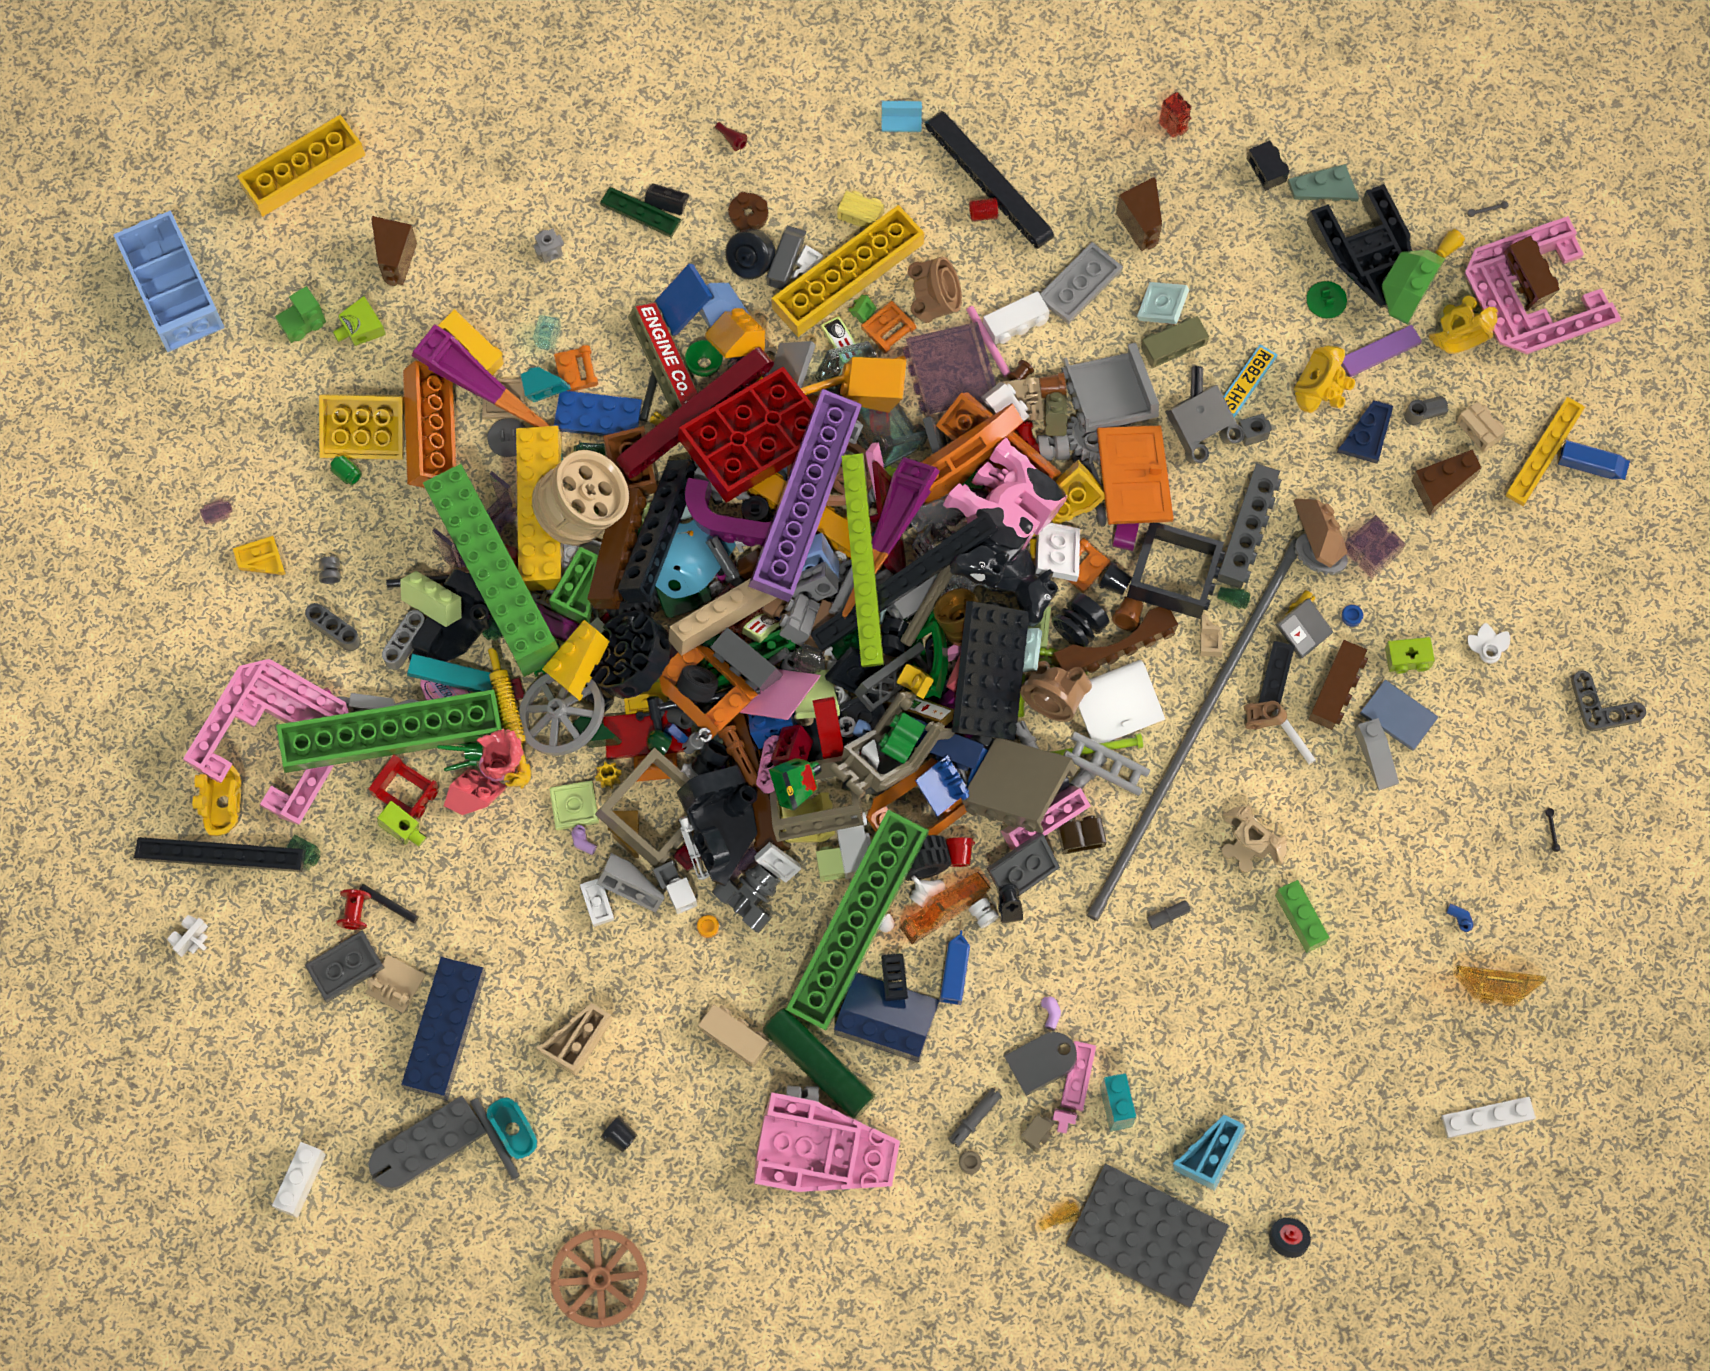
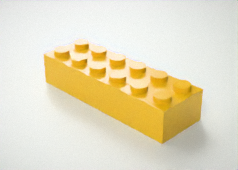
(301, 165)

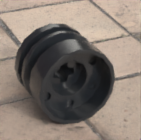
(1080, 620)

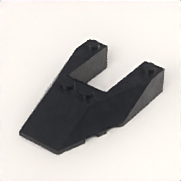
(1369, 254)

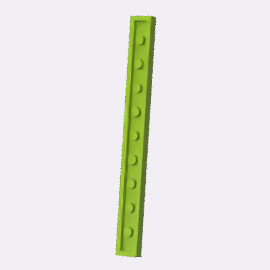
(862, 560)

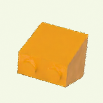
(874, 382)

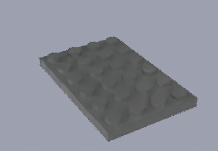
(1147, 1235)

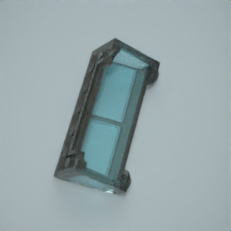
(891, 429)

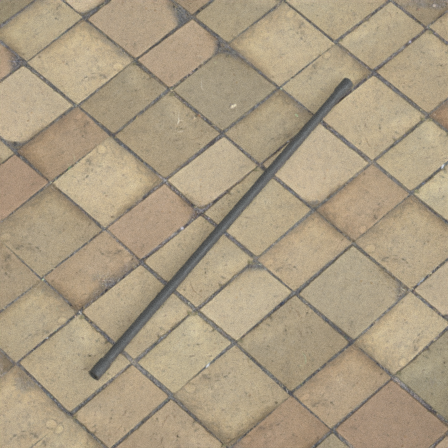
(1101, 901)

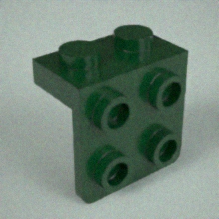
(678, 606)

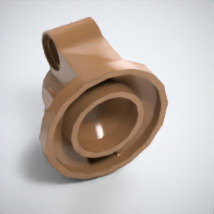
(935, 289)
(1055, 691)

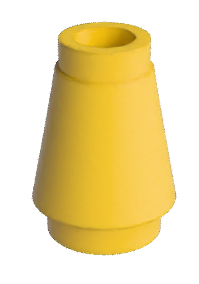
(1451, 242)

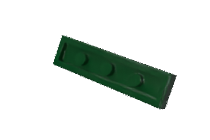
(640, 212)

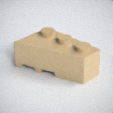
(576, 1040)

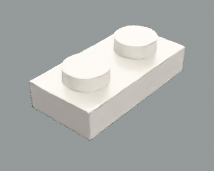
(777, 862)
(597, 903)

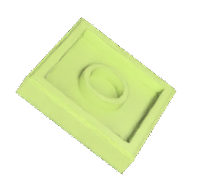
(573, 805)

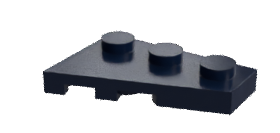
(1369, 433)

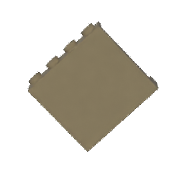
(1017, 784)

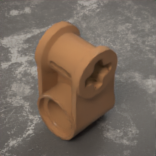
(1260, 715)

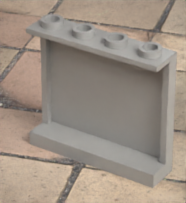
(1111, 390)

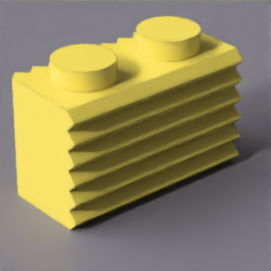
(859, 209)

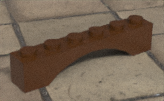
(1156, 625)

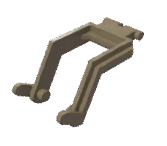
(863, 775)

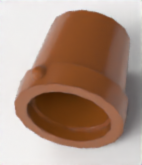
(1052, 384)
(1128, 614)

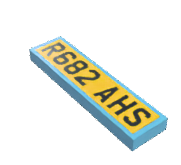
(1249, 378)

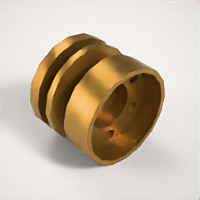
(951, 613)

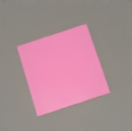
(783, 696)

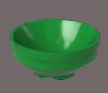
(700, 350)

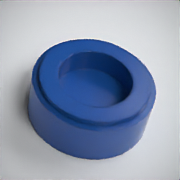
(1352, 615)

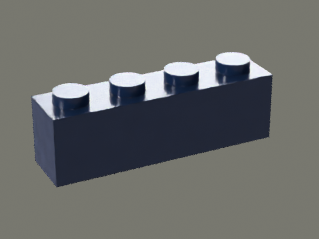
(958, 748)

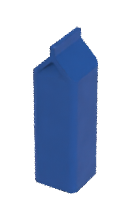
(1593, 461)
(955, 970)

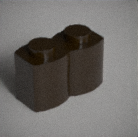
(1081, 835)

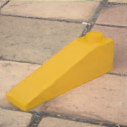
(1081, 490)

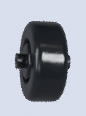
(749, 253)

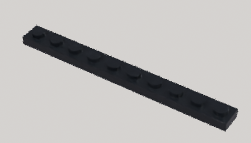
(910, 577)

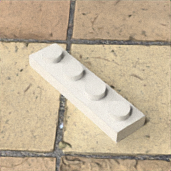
(1488, 1117)

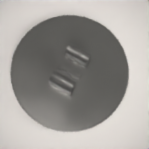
(503, 437)

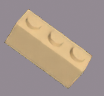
(734, 1035)

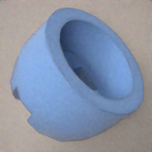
(861, 728)

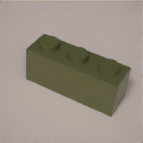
(1174, 341)

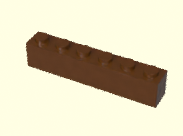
(615, 554)

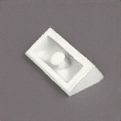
(870, 754)

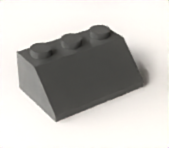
(745, 661)

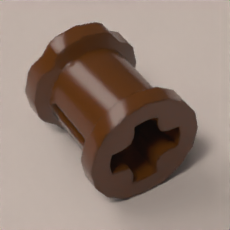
(1021, 371)

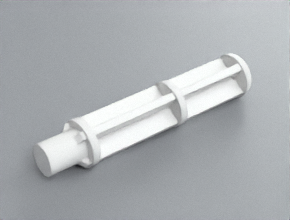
(686, 832)

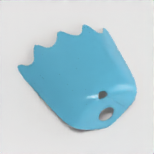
(695, 561)

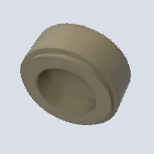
(970, 1162)

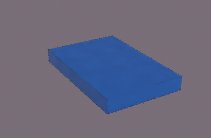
(683, 299)

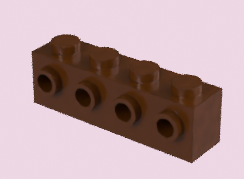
(1338, 684)

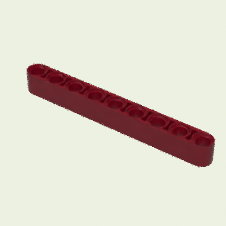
(665, 434)

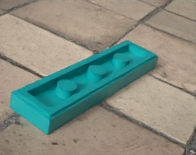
(449, 674)

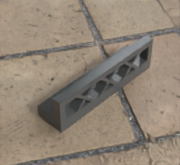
(884, 675)

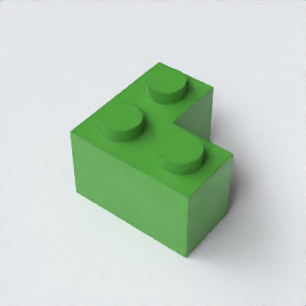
(302, 317)

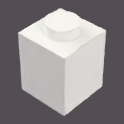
(681, 895)

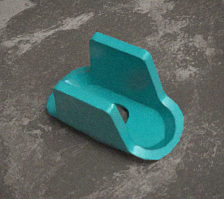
(505, 1112)

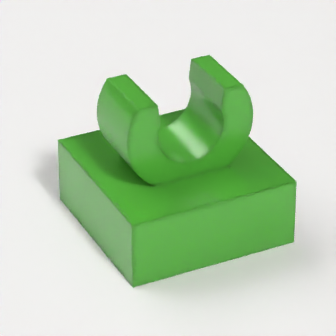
(863, 308)

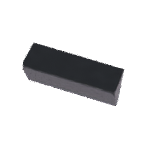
(666, 199)

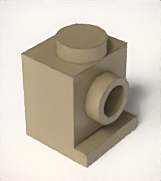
(1037, 1132)

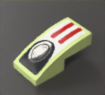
(837, 333)
(761, 627)

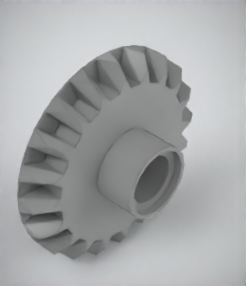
(1305, 553)

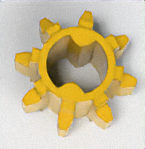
(606, 769)

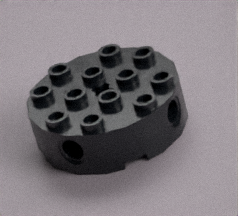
(634, 655)

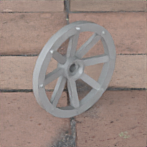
(560, 715)

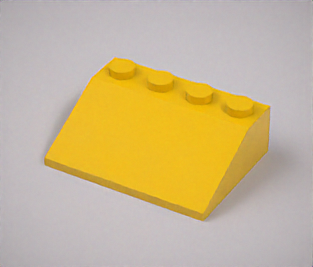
(361, 426)

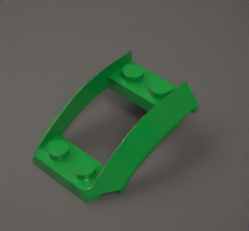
(940, 661)

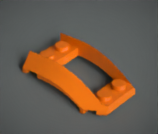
(725, 709)
(879, 806)

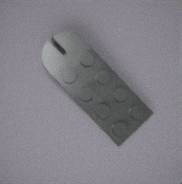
(425, 1145)

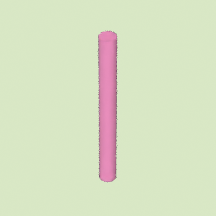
(988, 341)

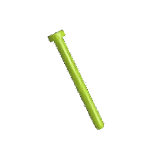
(1118, 744)

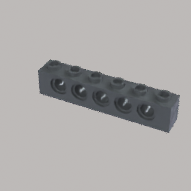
(1261, 478)

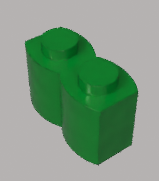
(901, 738)

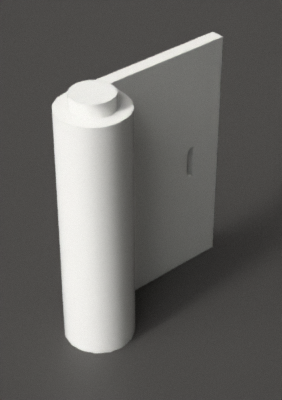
(1120, 697)

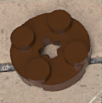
(744, 202)

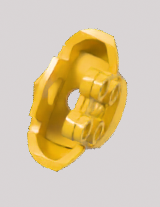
(1468, 328)
(1327, 380)
(216, 819)

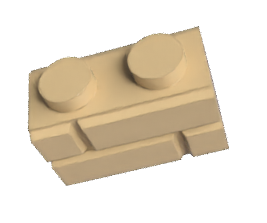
(1481, 426)

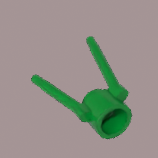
(471, 751)

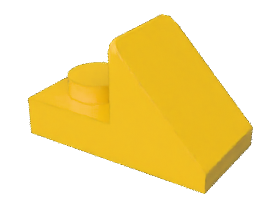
(916, 680)

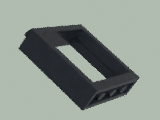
(1168, 599)

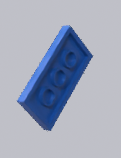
(596, 413)

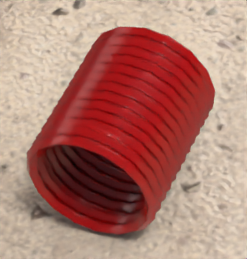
(983, 209)

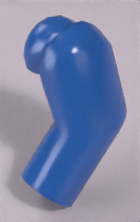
(1463, 917)

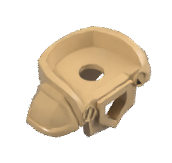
(1252, 840)

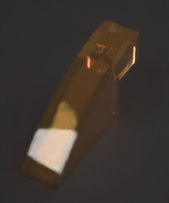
(944, 907)

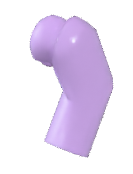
(580, 840)
(1054, 1011)

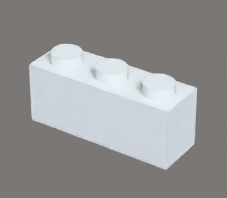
(1016, 318)
(853, 846)
(298, 1180)

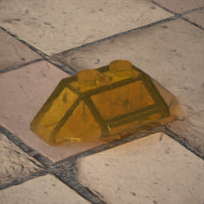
(1497, 985)

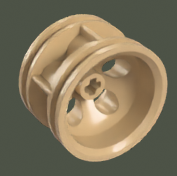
(594, 482)

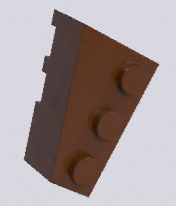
(1532, 272)
(1444, 479)

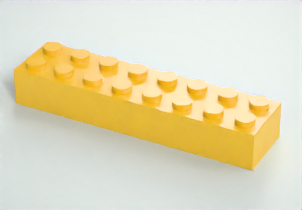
(848, 271)
(538, 553)

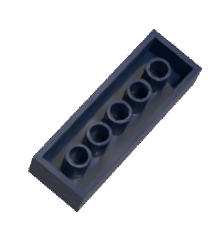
(443, 1028)

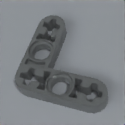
(1600, 713)

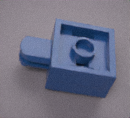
(764, 727)

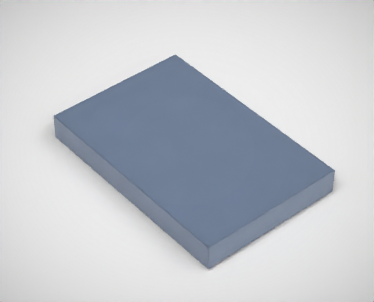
(1399, 715)

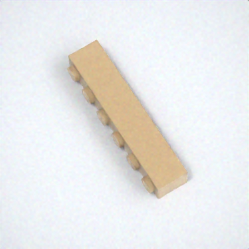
(716, 617)

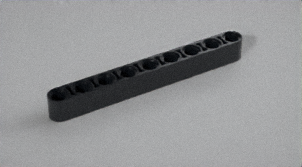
(989, 179)

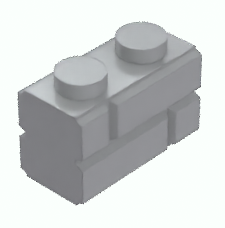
(799, 619)

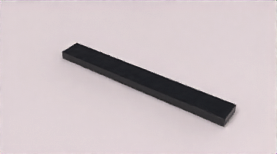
(220, 854)

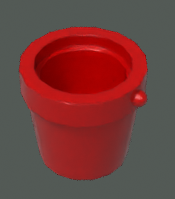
(960, 851)

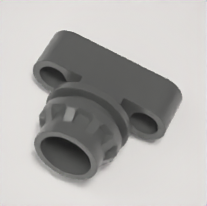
(756, 887)

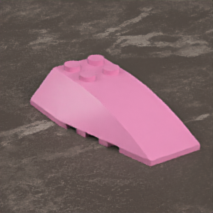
(820, 1149)

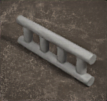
(1118, 759)

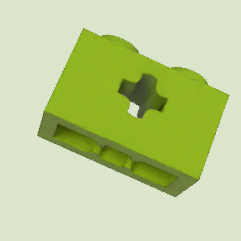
(1418, 648)

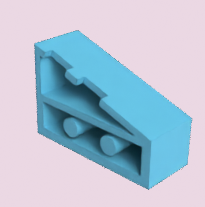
(1211, 1154)

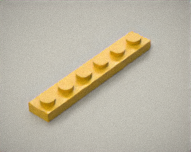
(1545, 451)

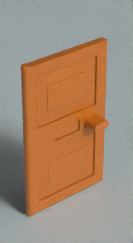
(1134, 475)

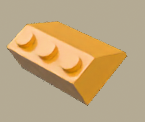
(736, 334)

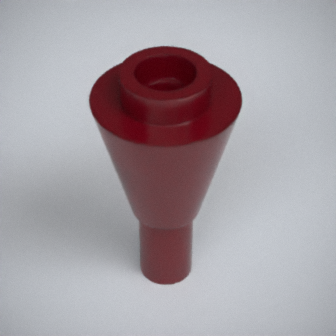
(735, 138)

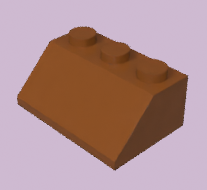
(621, 441)

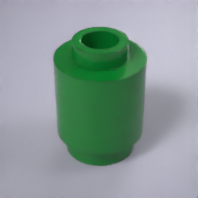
(345, 470)

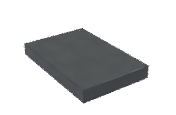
(1025, 865)
(344, 966)

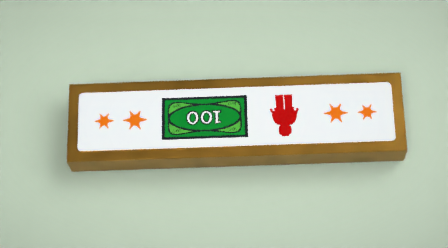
(925, 710)

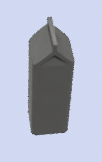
(785, 258)

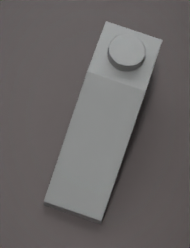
(1377, 753)
(627, 881)

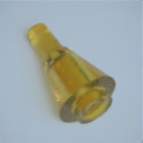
(1064, 1214)

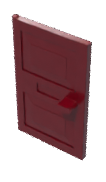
(896, 559)

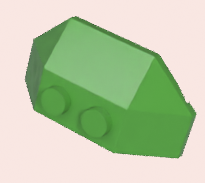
(1409, 282)

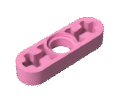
(764, 779)

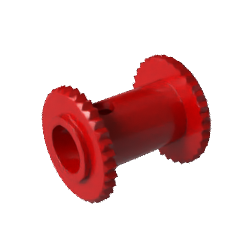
(352, 910)

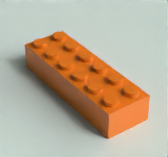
(968, 413)
(428, 424)

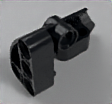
(449, 642)
(721, 819)

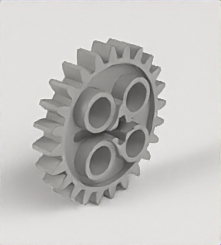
(1083, 442)

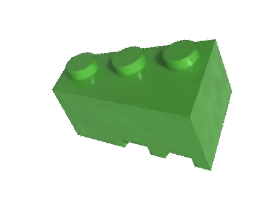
(573, 589)

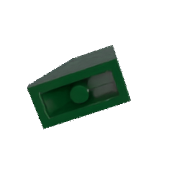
(603, 736)

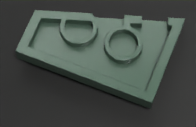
(1329, 183)

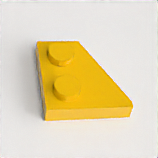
(260, 557)

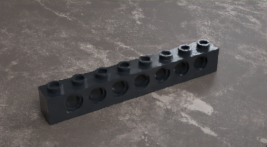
(656, 533)

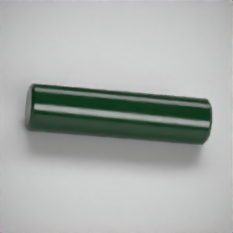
(819, 1063)

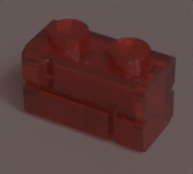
(1175, 115)

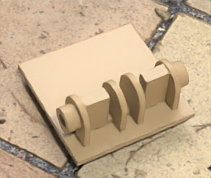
(1029, 392)
(395, 984)

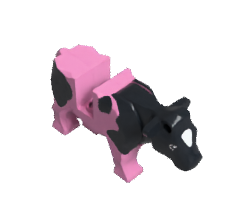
(1019, 504)

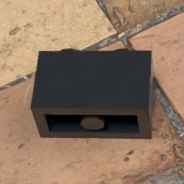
(1268, 165)

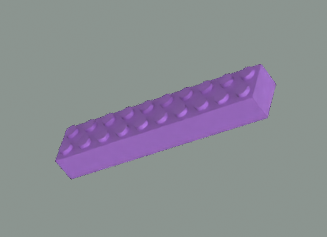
(805, 495)

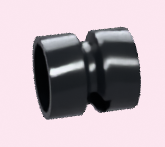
(755, 509)
(892, 632)
(711, 759)

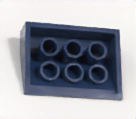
(886, 1025)

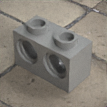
(817, 582)

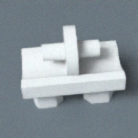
(191, 939)

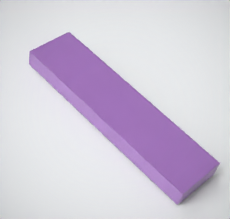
(1381, 351)

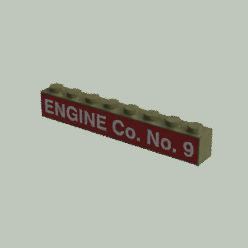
(662, 354)

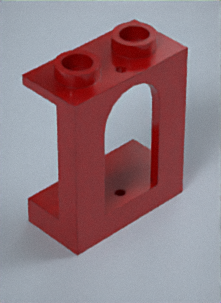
(385, 777)

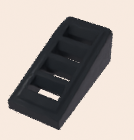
(894, 963)

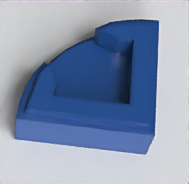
(672, 730)

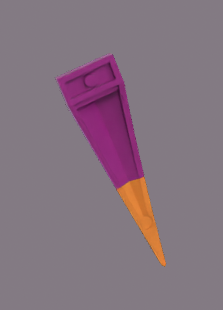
(453, 362)
(905, 497)

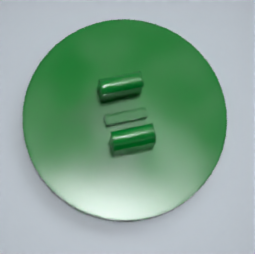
(1326, 299)

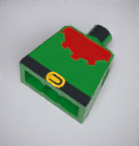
(794, 782)

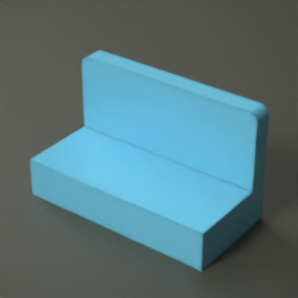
(901, 116)

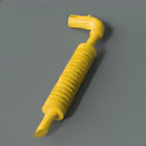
(509, 717)

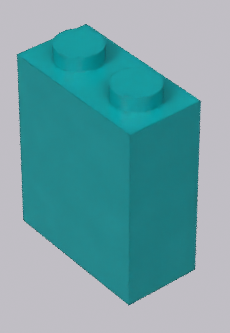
(1118, 1102)

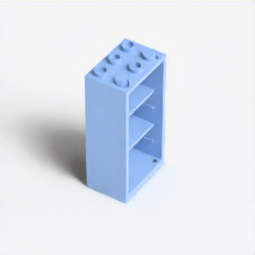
(168, 281)

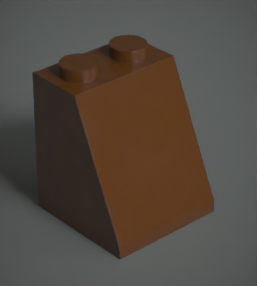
(1141, 214)
(394, 249)

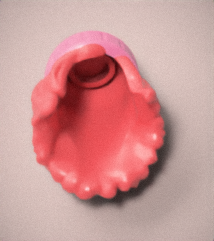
(500, 754)

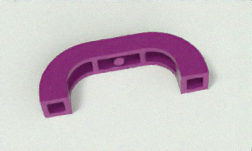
(726, 528)

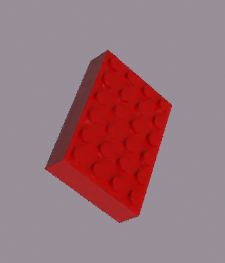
(749, 434)

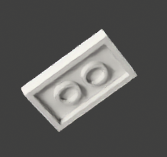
(1058, 550)

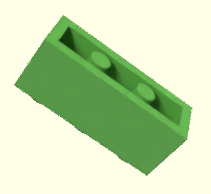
(1302, 916)

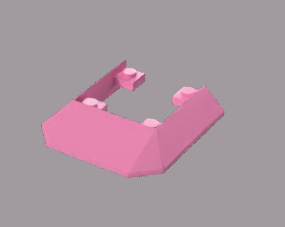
(1491, 283)
(287, 697)

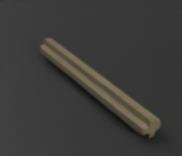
(927, 606)

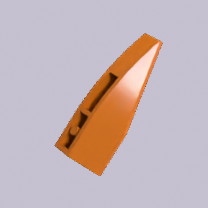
(967, 453)

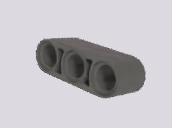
(326, 620)

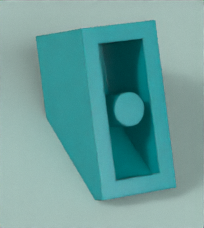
(541, 384)

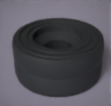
(697, 683)

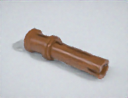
(734, 747)

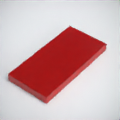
(634, 735)

